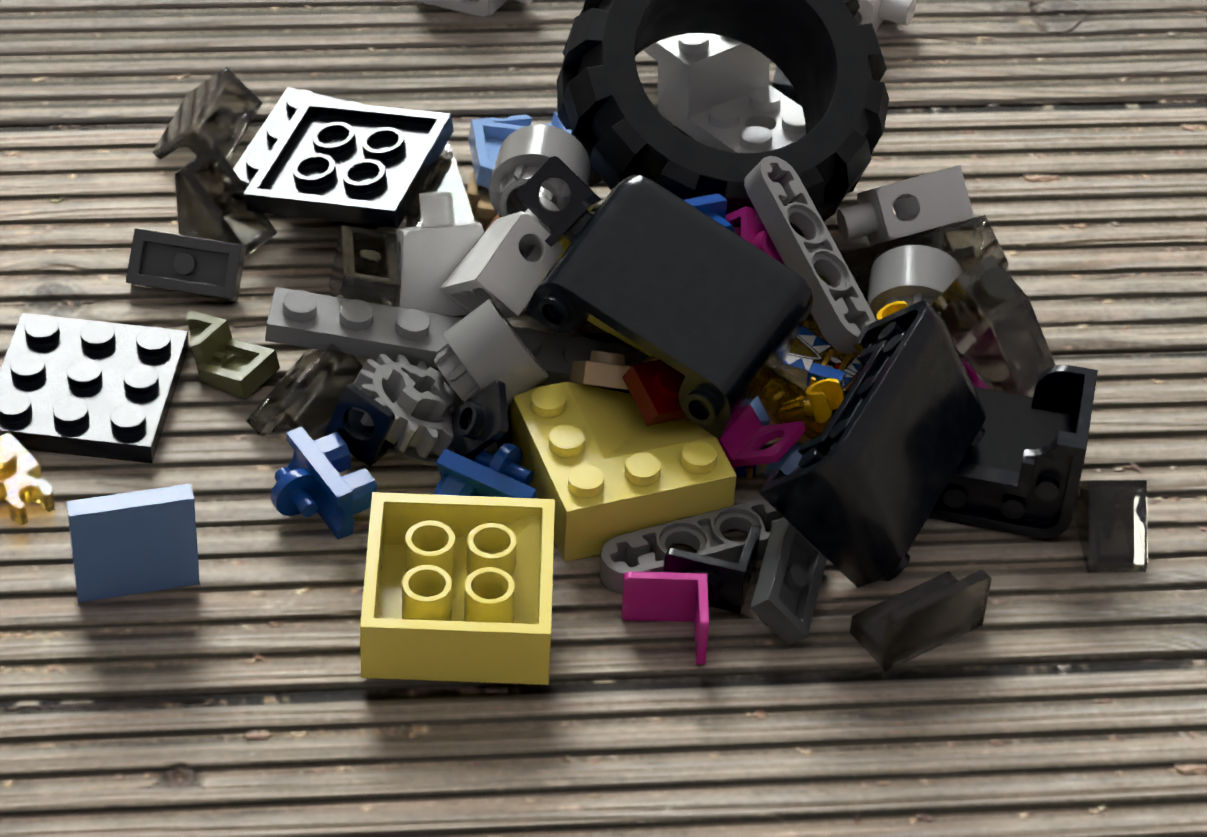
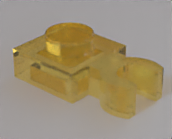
(21, 480)

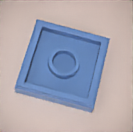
(133, 542)

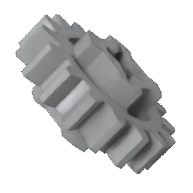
(417, 399)

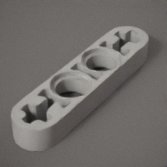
(782, 200)
(647, 548)

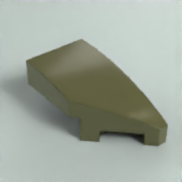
(228, 362)

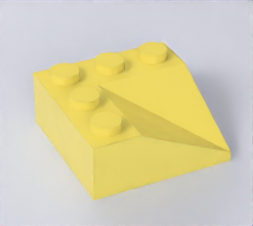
(611, 467)
(458, 589)

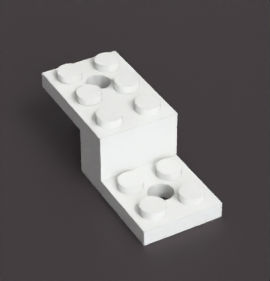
(723, 94)

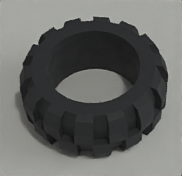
(814, 44)

